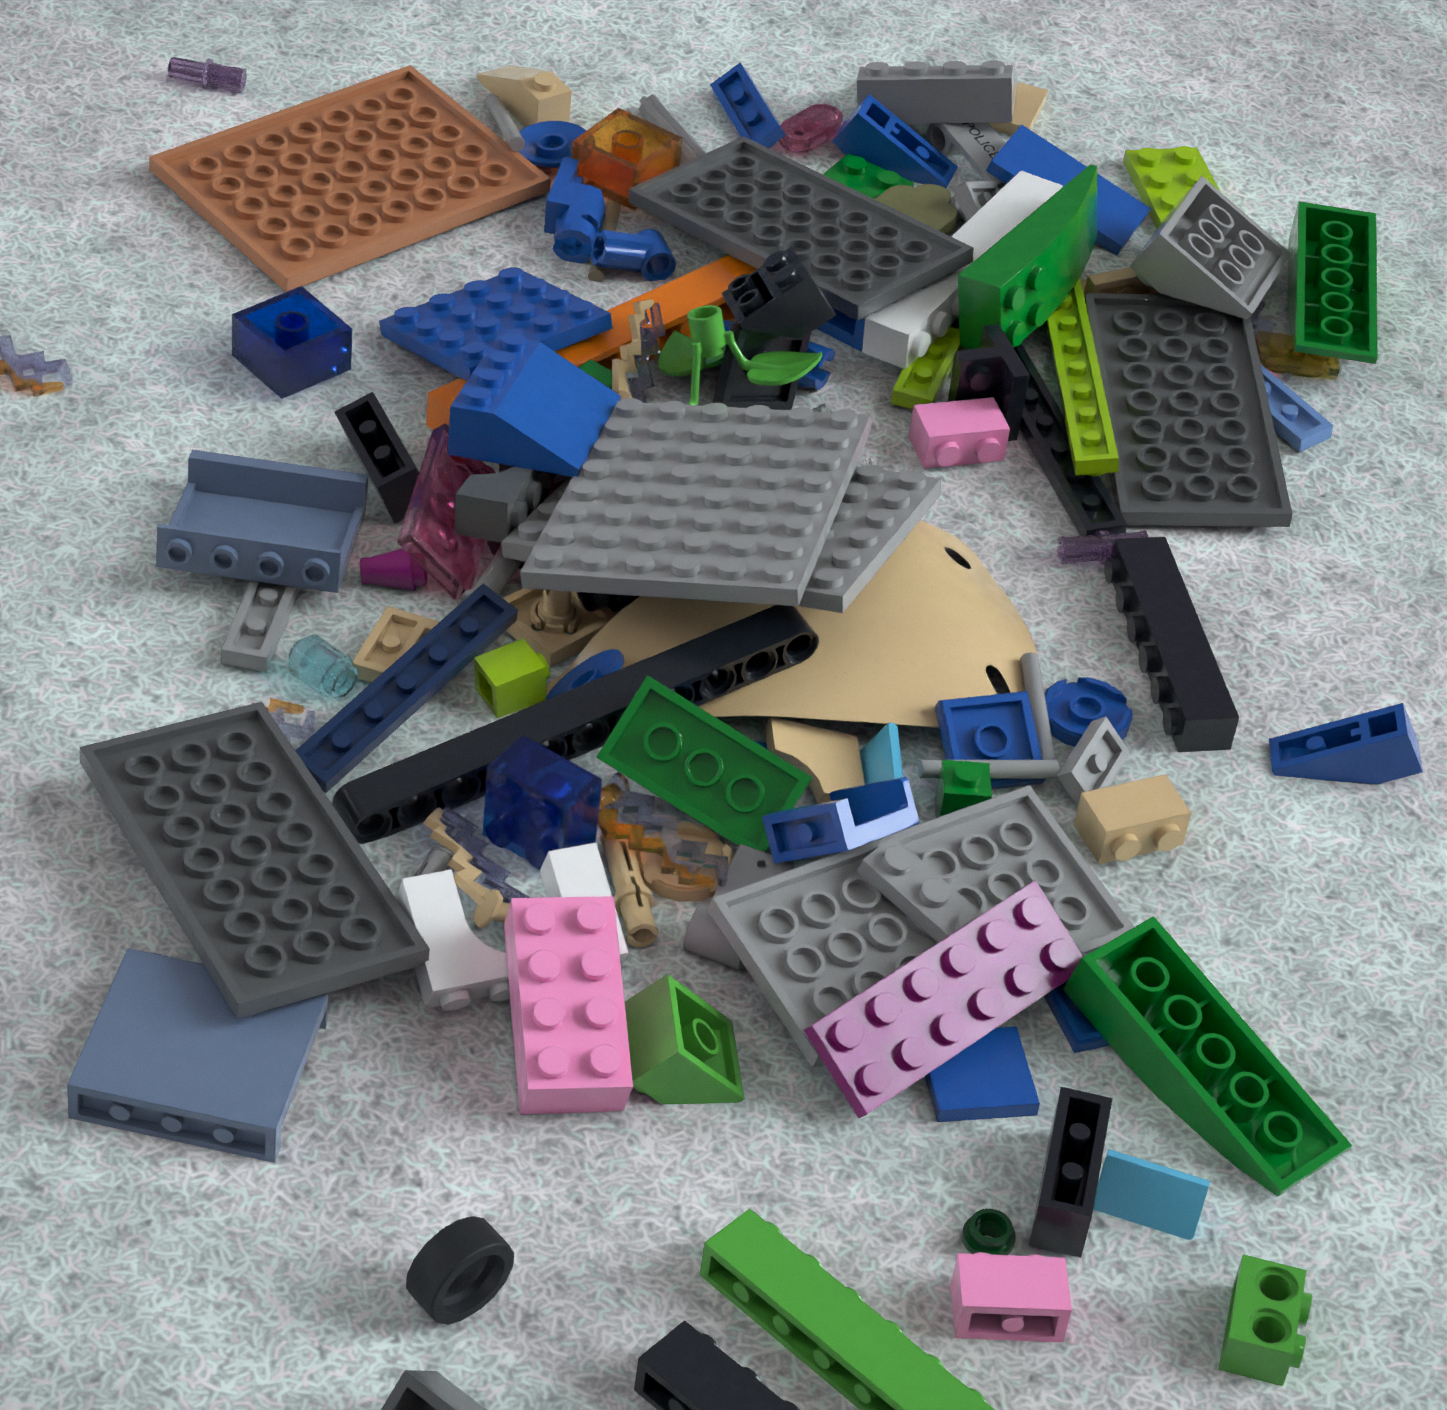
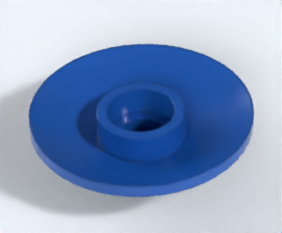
(549, 142)
(589, 670)

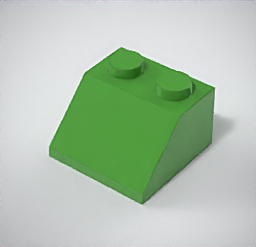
(681, 1047)

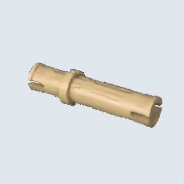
(632, 897)

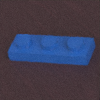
(747, 107)

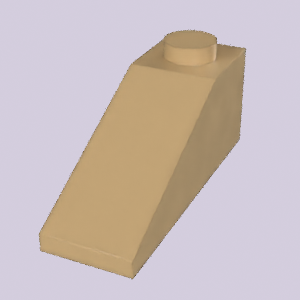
(529, 93)

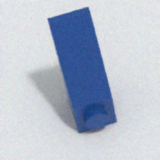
(892, 145)
(1355, 749)

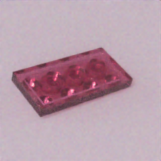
(430, 518)

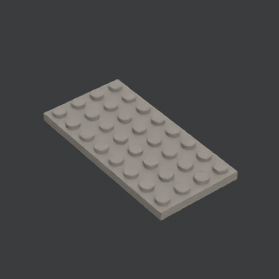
(830, 934)

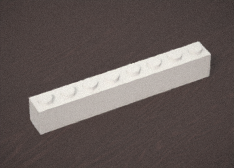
(910, 325)

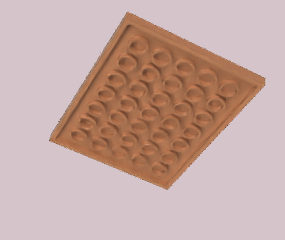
(348, 176)

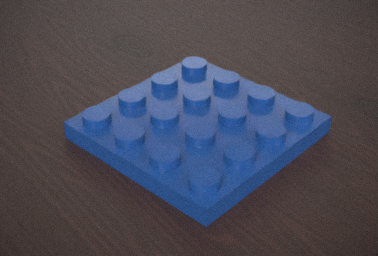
(462, 325)

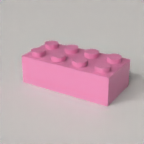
(567, 1005)

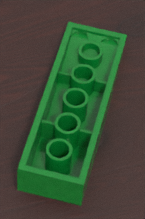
(1031, 266)
(1333, 282)
(1202, 1057)

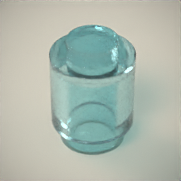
(322, 667)

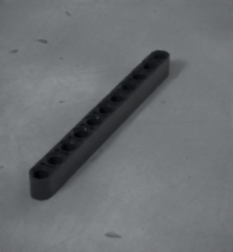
(572, 721)

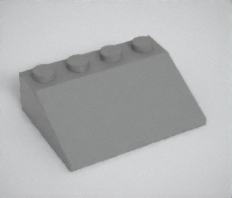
(942, 92)
(1211, 254)

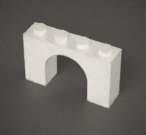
(458, 961)

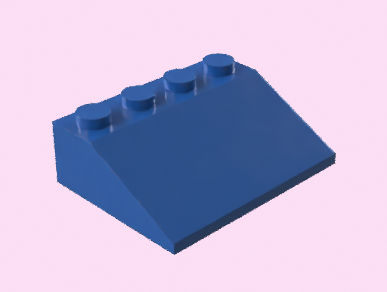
(529, 409)

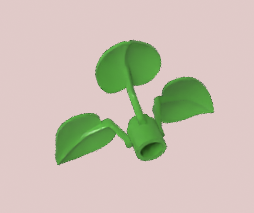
(707, 347)

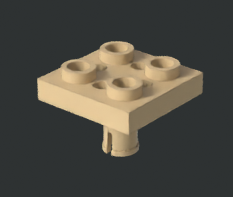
(555, 615)

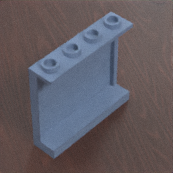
(264, 521)
(183, 1066)

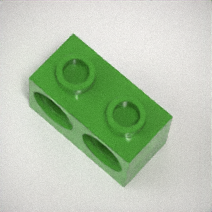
(1264, 1321)

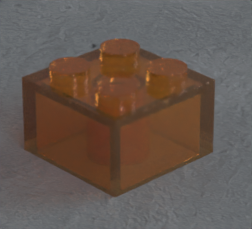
(624, 153)

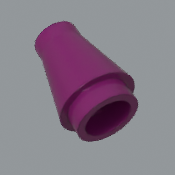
(393, 570)

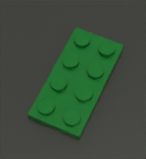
(701, 765)

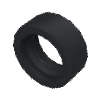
(460, 1270)

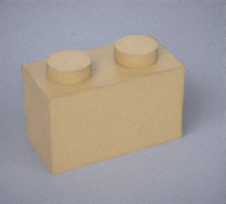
(1132, 819)

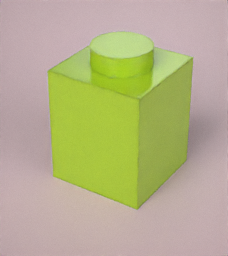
(511, 677)

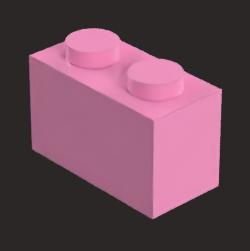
(958, 432)
(1010, 1297)

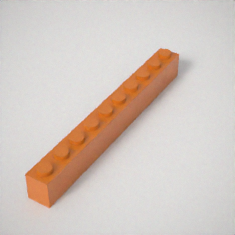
(675, 299)

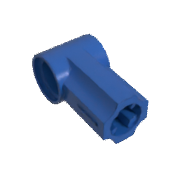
(637, 252)

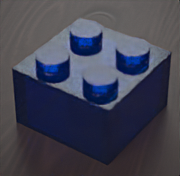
(291, 342)
(539, 802)

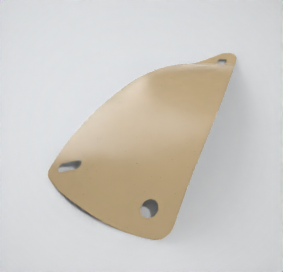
(898, 649)

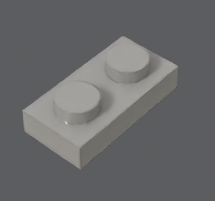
(973, 196)
(1093, 760)

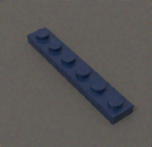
(406, 686)

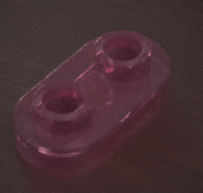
(811, 128)

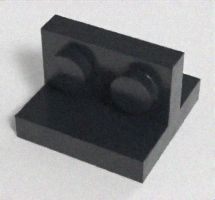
(992, 372)
(733, 384)

